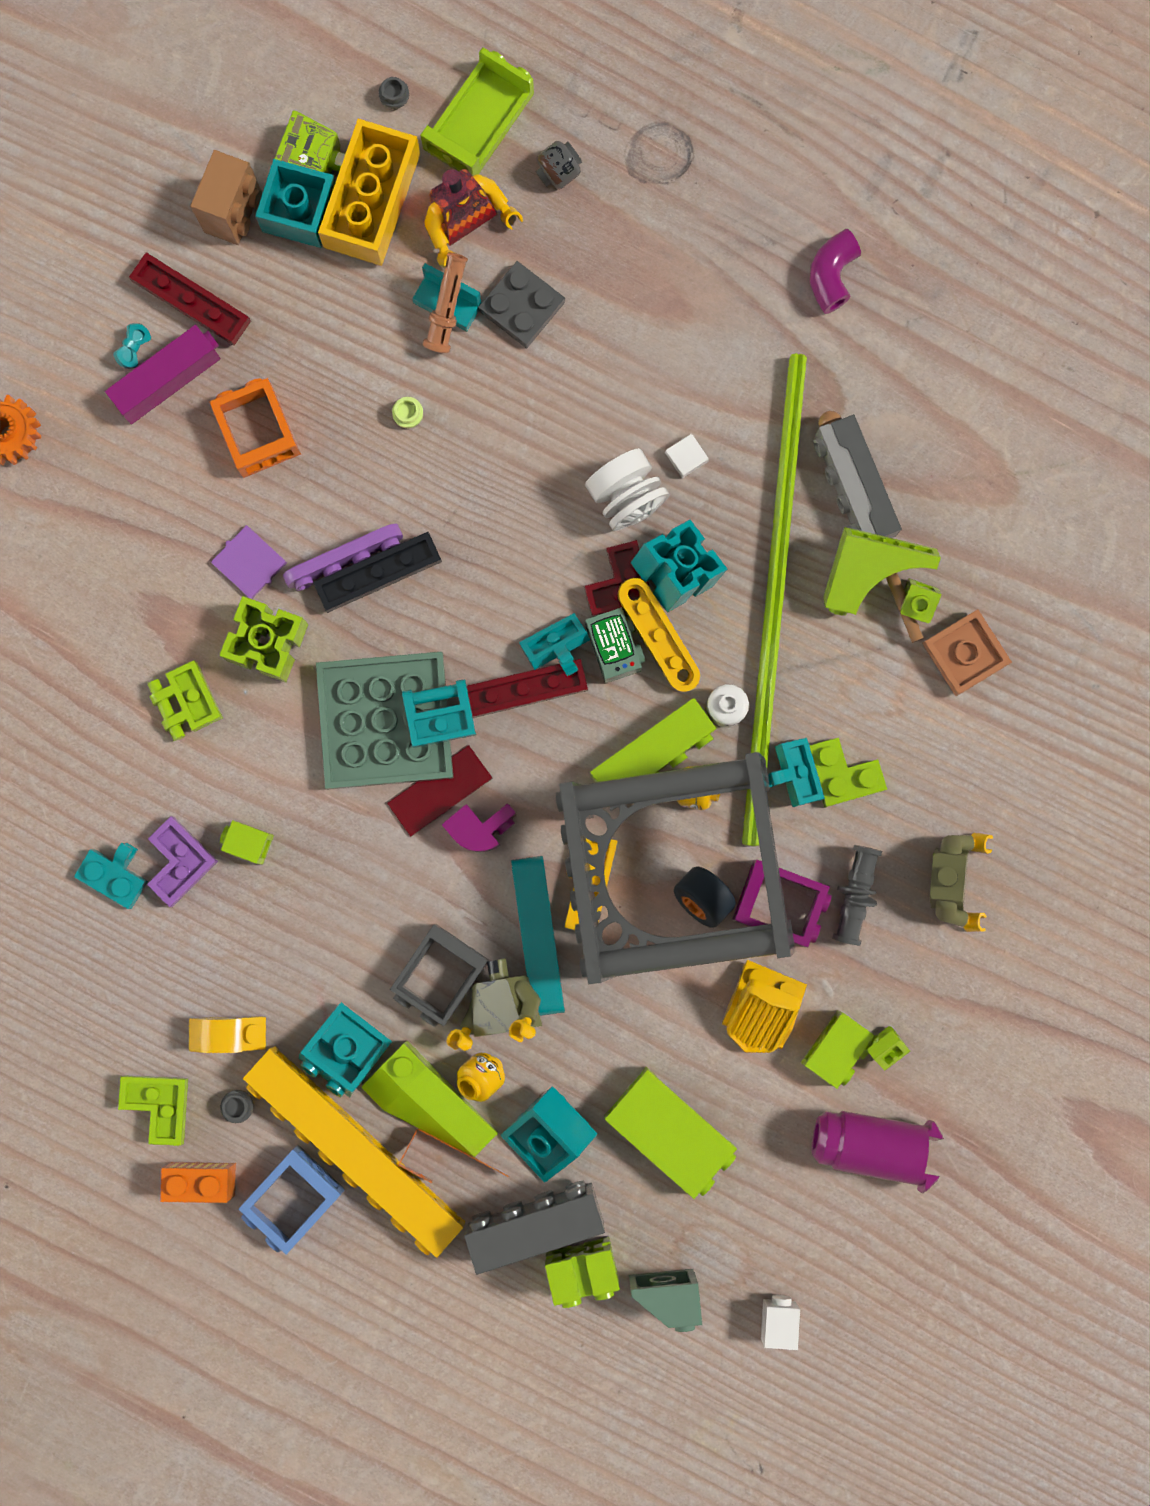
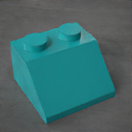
(549, 1134)

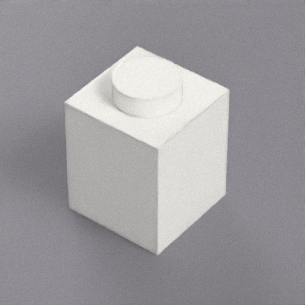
(780, 1323)

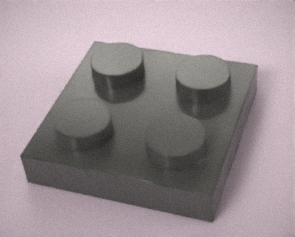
(521, 304)

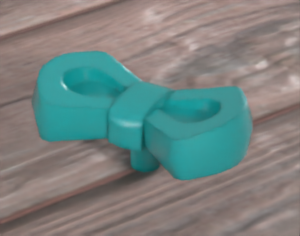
(127, 354)

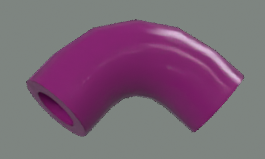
(827, 268)

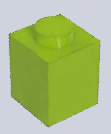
(246, 842)

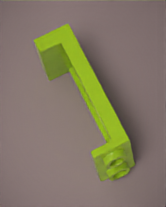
(479, 114)
(671, 1134)

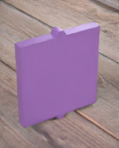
(249, 562)

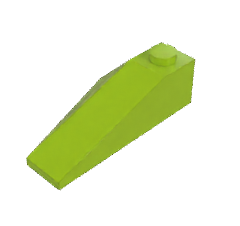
(422, 1097)

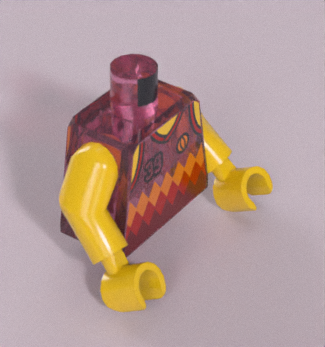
(461, 207)

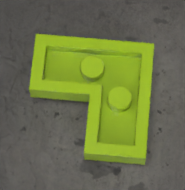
(839, 781)
(164, 1098)

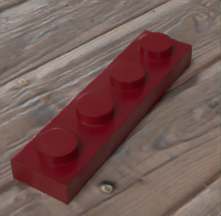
(190, 299)
(525, 689)

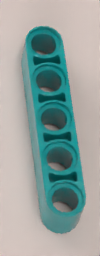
(538, 933)

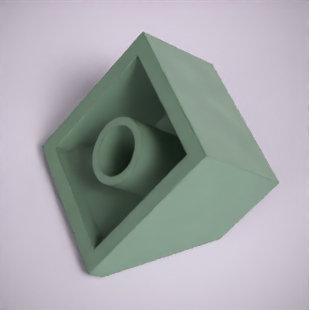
(669, 1297)

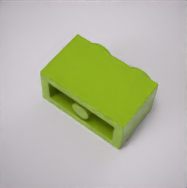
(838, 1050)

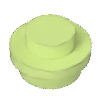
(407, 412)

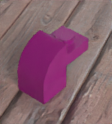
(475, 835)

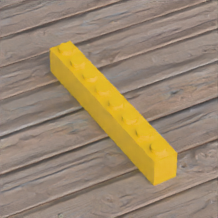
(354, 1151)

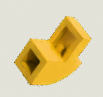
(227, 1034)

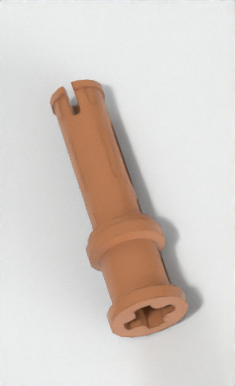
(443, 316)

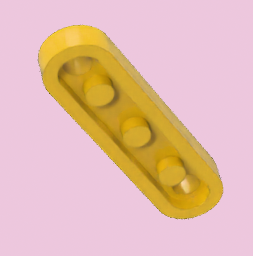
(659, 634)

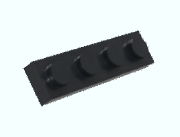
(377, 572)

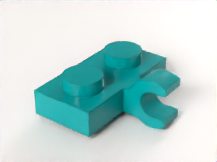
(555, 643)
(797, 772)
(112, 876)

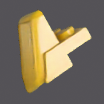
(763, 1009)

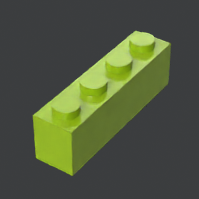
(660, 745)

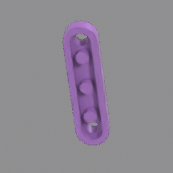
(302, 575)

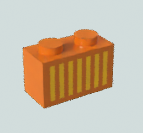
(198, 1182)

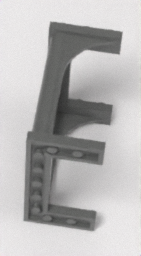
(584, 801)

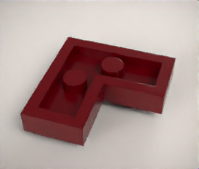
(604, 595)

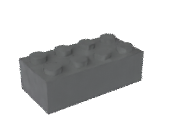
(534, 1227)

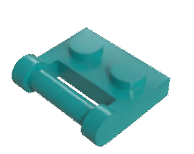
(442, 723)

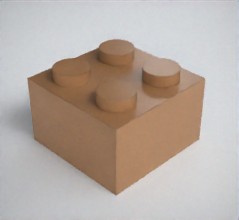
(226, 197)

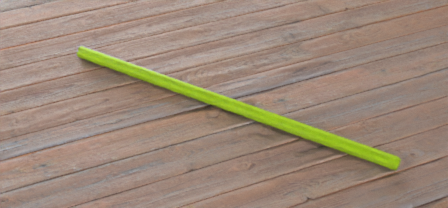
(776, 577)

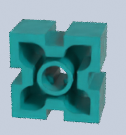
(678, 565)

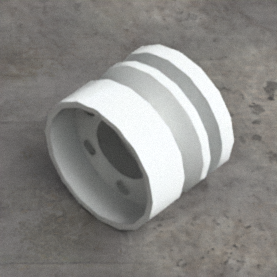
(624, 485)

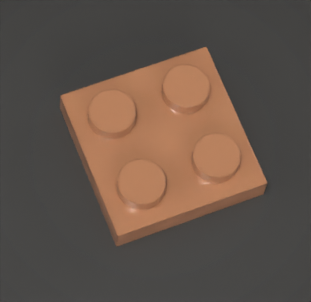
(966, 652)

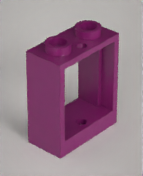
(751, 890)

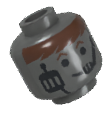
(558, 164)

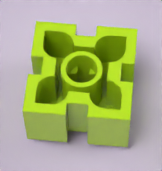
(254, 621)
(582, 1272)

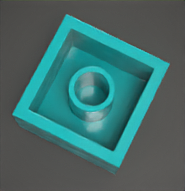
(294, 202)

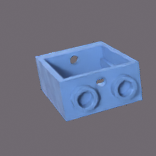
(315, 1176)

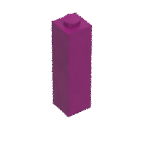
(164, 374)

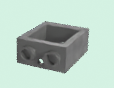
(407, 997)

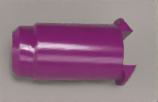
(875, 1147)

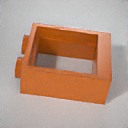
(268, 454)

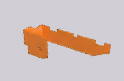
(429, 1180)

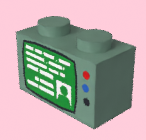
(614, 645)

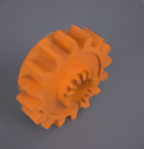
(21, 433)

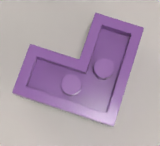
(187, 861)

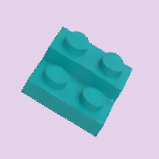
(343, 1051)

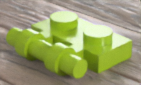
(193, 696)

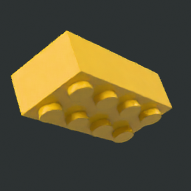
(369, 192)

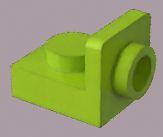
(920, 600)
(887, 1048)

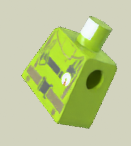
(310, 145)

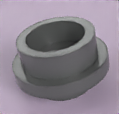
(393, 93)
(237, 1106)

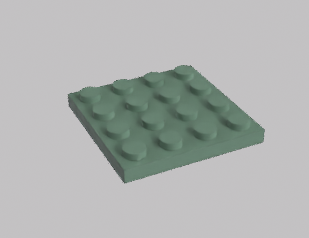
(367, 724)

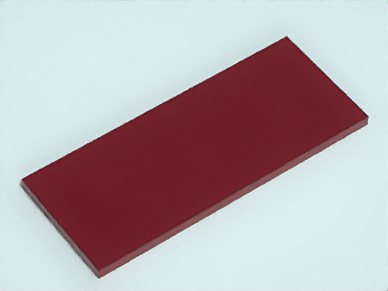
(430, 799)

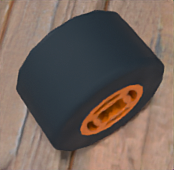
(704, 896)

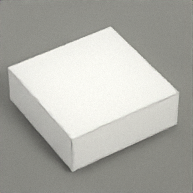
(687, 455)

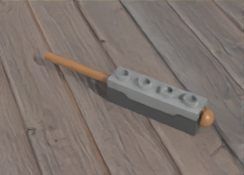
(860, 489)

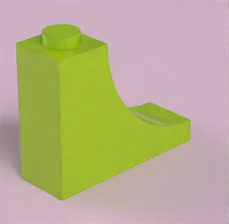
(866, 560)

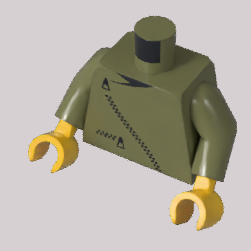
(949, 879)
(498, 1008)

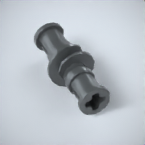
(857, 895)

